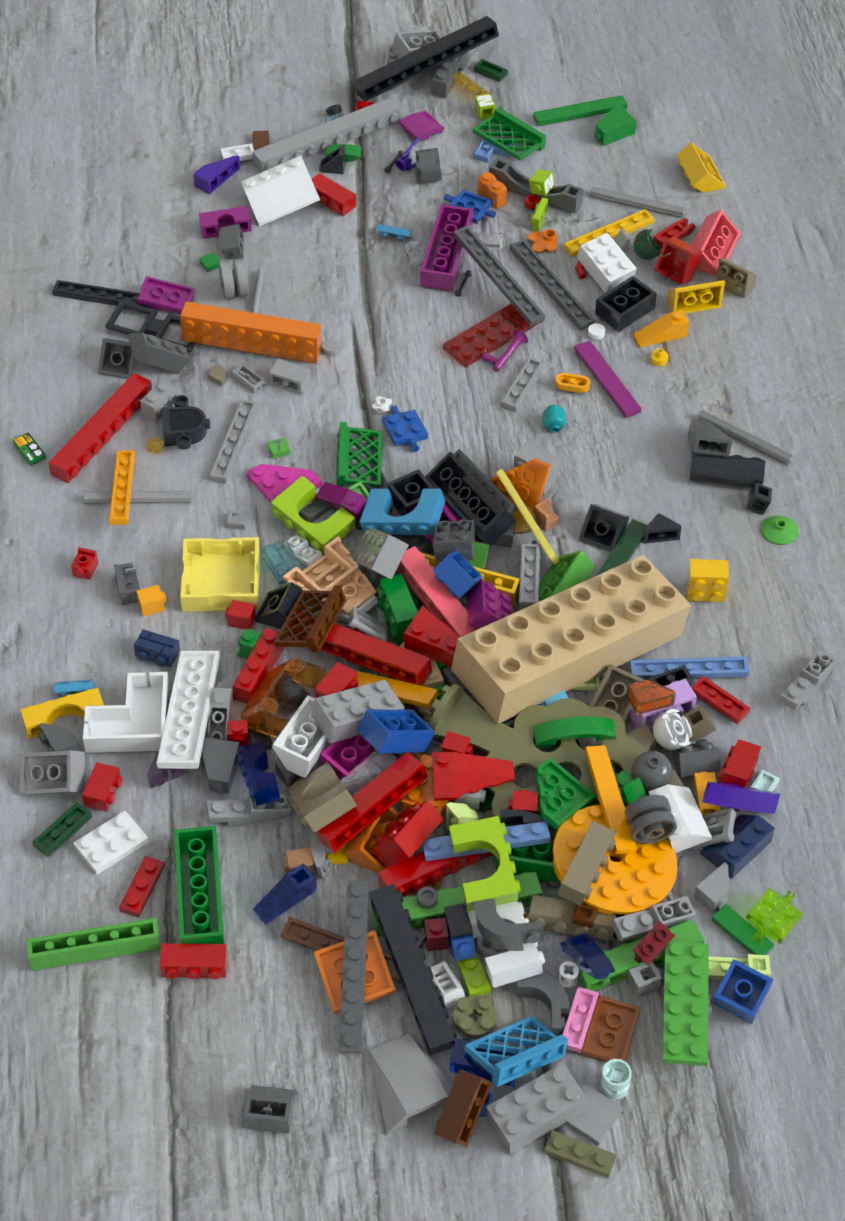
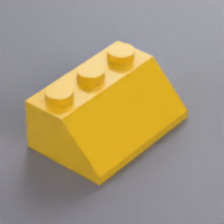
(700, 169)
(696, 297)

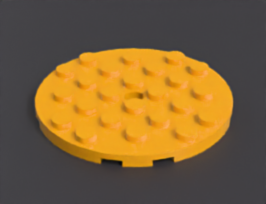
(625, 886)

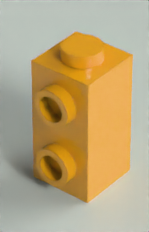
(699, 785)

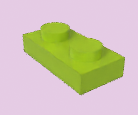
(540, 213)
(474, 976)

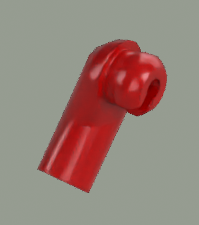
(580, 270)

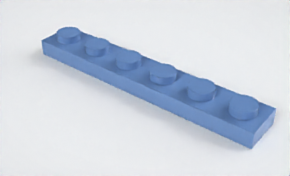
(708, 667)
(517, 836)

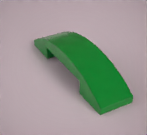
(574, 728)

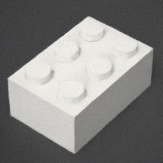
(605, 262)

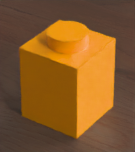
(151, 600)

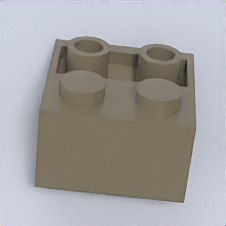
(736, 278)

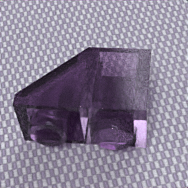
(159, 776)

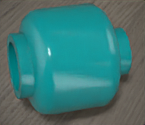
(554, 418)

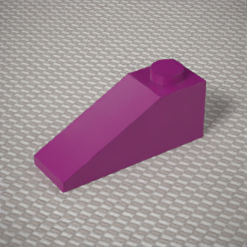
(342, 497)

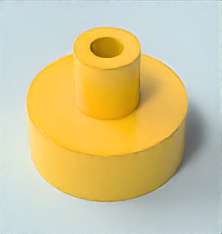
(659, 357)

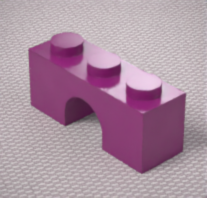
(212, 221)

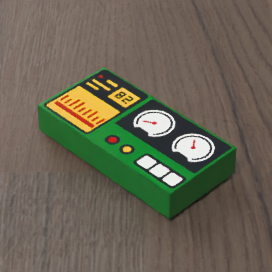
(29, 448)

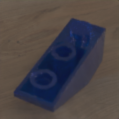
(286, 893)

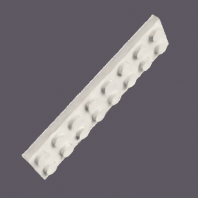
(188, 710)

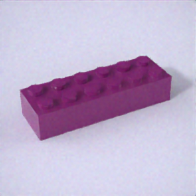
(444, 252)

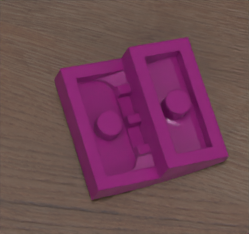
(421, 125)

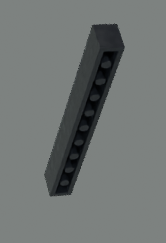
(426, 58)

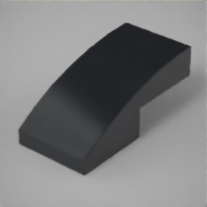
(518, 817)

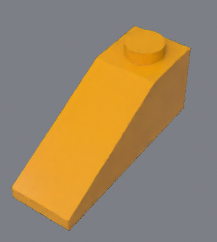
(664, 329)

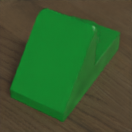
(629, 788)

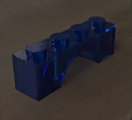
(260, 784)

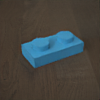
(399, 232)
(66, 687)

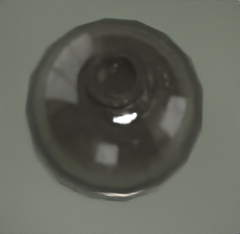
(289, 693)

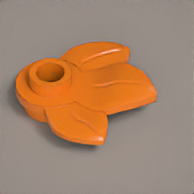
(544, 240)

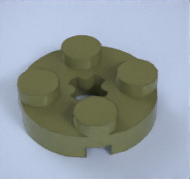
(481, 1006)

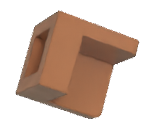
(545, 516)

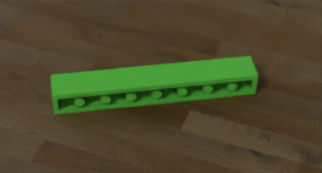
(447, 897)

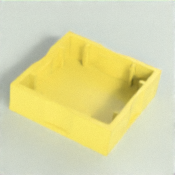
(219, 573)

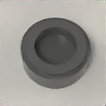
(427, 897)

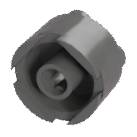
(428, 165)

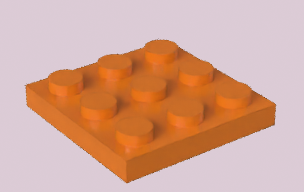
(378, 978)

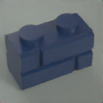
(156, 648)

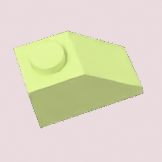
(459, 813)

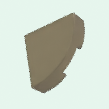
(217, 375)

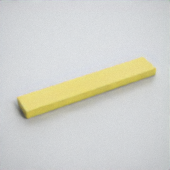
(528, 517)

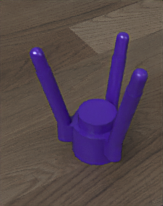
(405, 160)

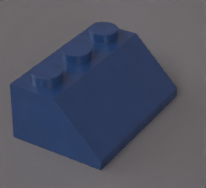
(750, 838)

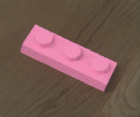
(580, 1018)

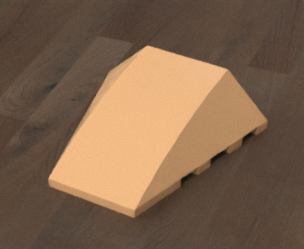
(332, 570)

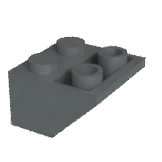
(454, 536)
(696, 758)
(269, 1109)

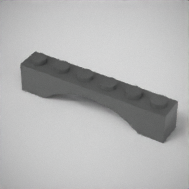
(564, 197)

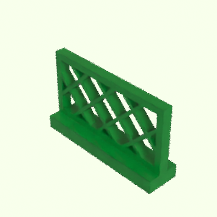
(514, 127)
(343, 457)

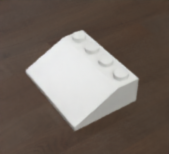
(280, 190)

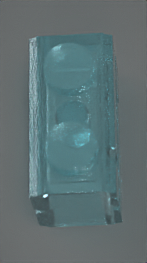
(279, 560)

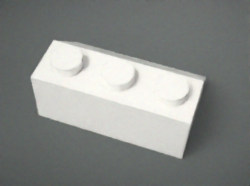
(690, 824)

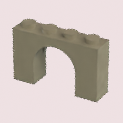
(320, 798)

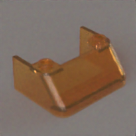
(262, 706)

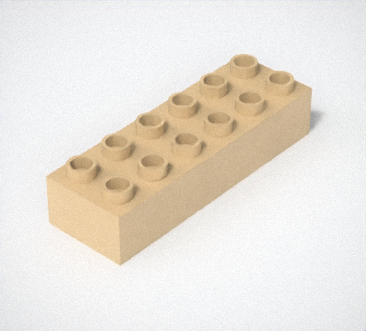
(569, 638)

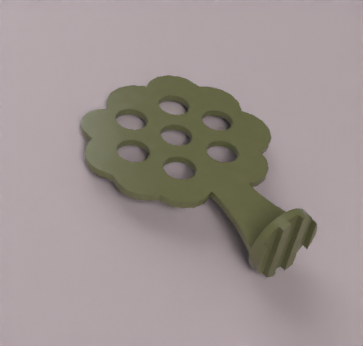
(461, 715)

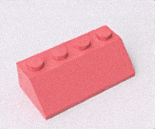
(715, 240)

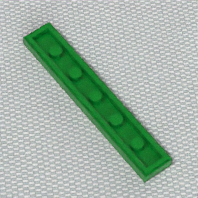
(578, 110)

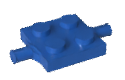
(470, 200)
(404, 428)

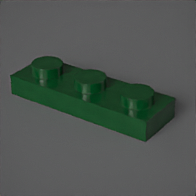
(62, 829)

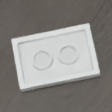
(111, 842)

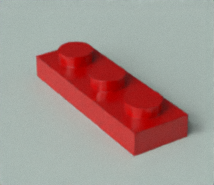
(720, 700)
(141, 886)

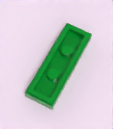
(741, 931)

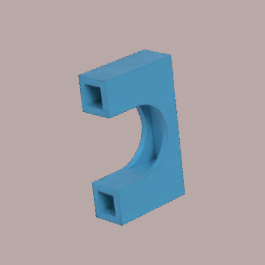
(418, 522)

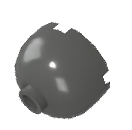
(652, 769)

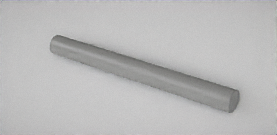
(258, 288)

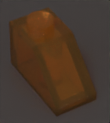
(650, 696)

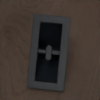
(334, 162)
(661, 530)
(457, 920)

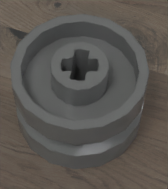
(650, 819)

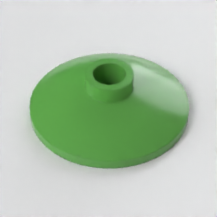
(779, 530)

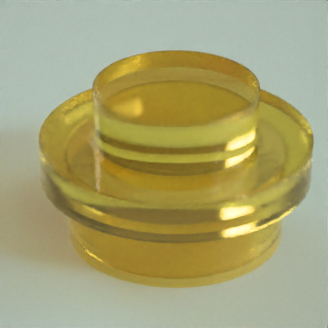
(155, 445)

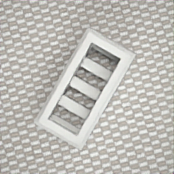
(452, 995)

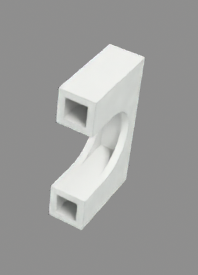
(511, 965)

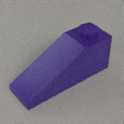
(214, 174)

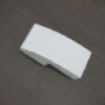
(302, 550)

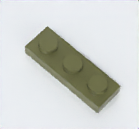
(580, 1154)

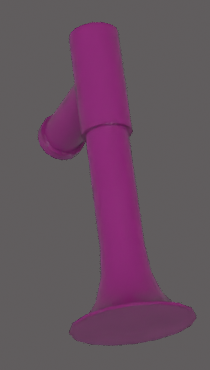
(519, 337)

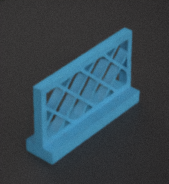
(525, 1060)

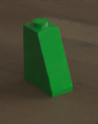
(615, 126)

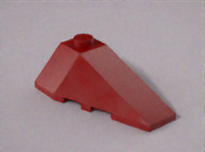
(465, 773)

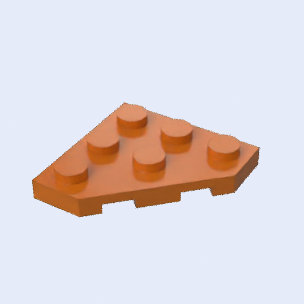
(528, 480)

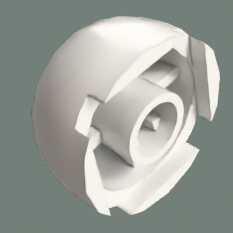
(672, 730)

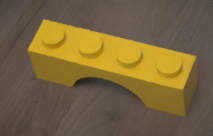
(54, 709)

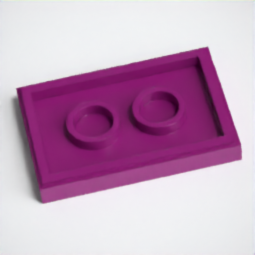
(164, 295)

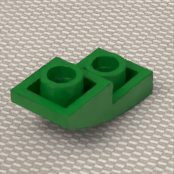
(352, 151)

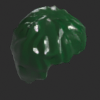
(645, 246)

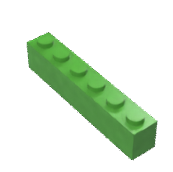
(93, 944)
(623, 957)

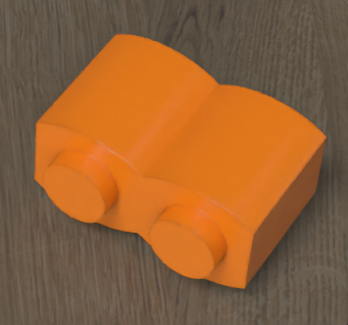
(492, 189)

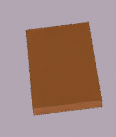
(610, 1030)

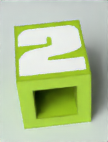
(484, 106)
(541, 182)

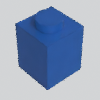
(462, 947)

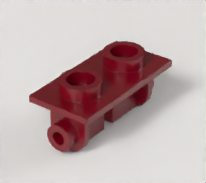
(653, 943)

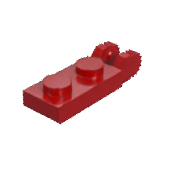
(676, 230)

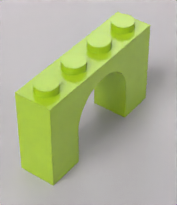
(293, 499)
(487, 835)

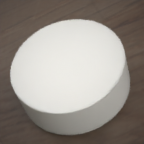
(596, 331)

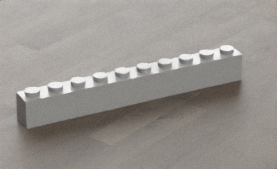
(330, 133)

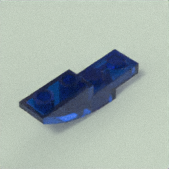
(589, 956)

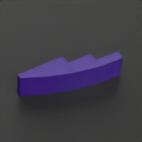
(741, 797)

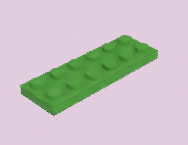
(685, 1003)

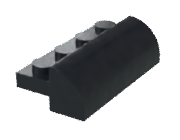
(727, 470)

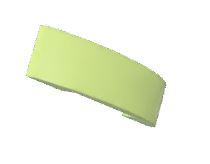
(719, 965)

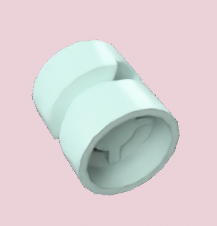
(615, 1079)

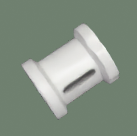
(568, 974)

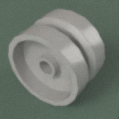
(235, 277)

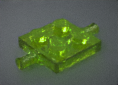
(774, 916)

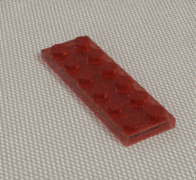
(486, 336)

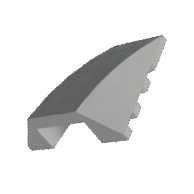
(407, 1081)

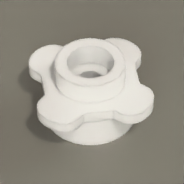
(381, 404)

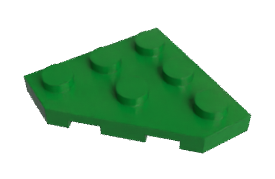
(559, 793)

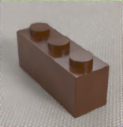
(462, 1108)

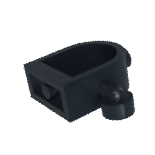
(183, 424)

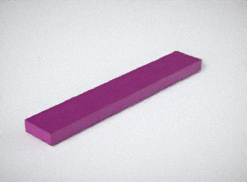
(607, 379)

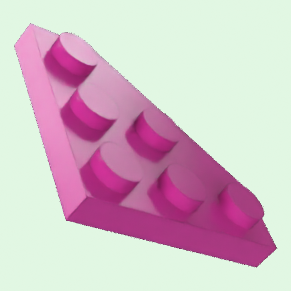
(273, 479)

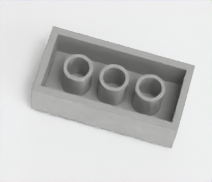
(380, 552)
(343, 711)
(537, 1108)

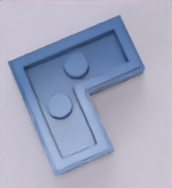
(486, 150)

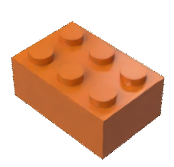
(424, 791)

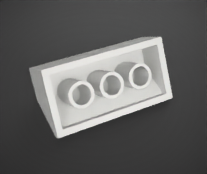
(301, 741)

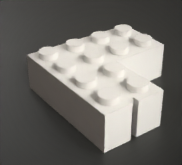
(130, 726)

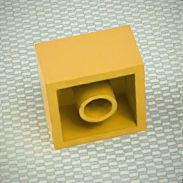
(707, 580)

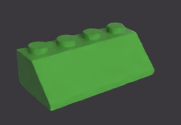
(570, 571)

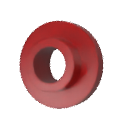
(531, 201)

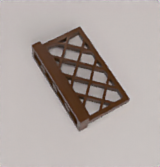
(322, 621)

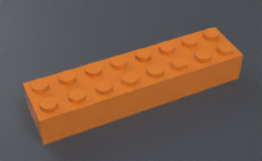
(251, 332)

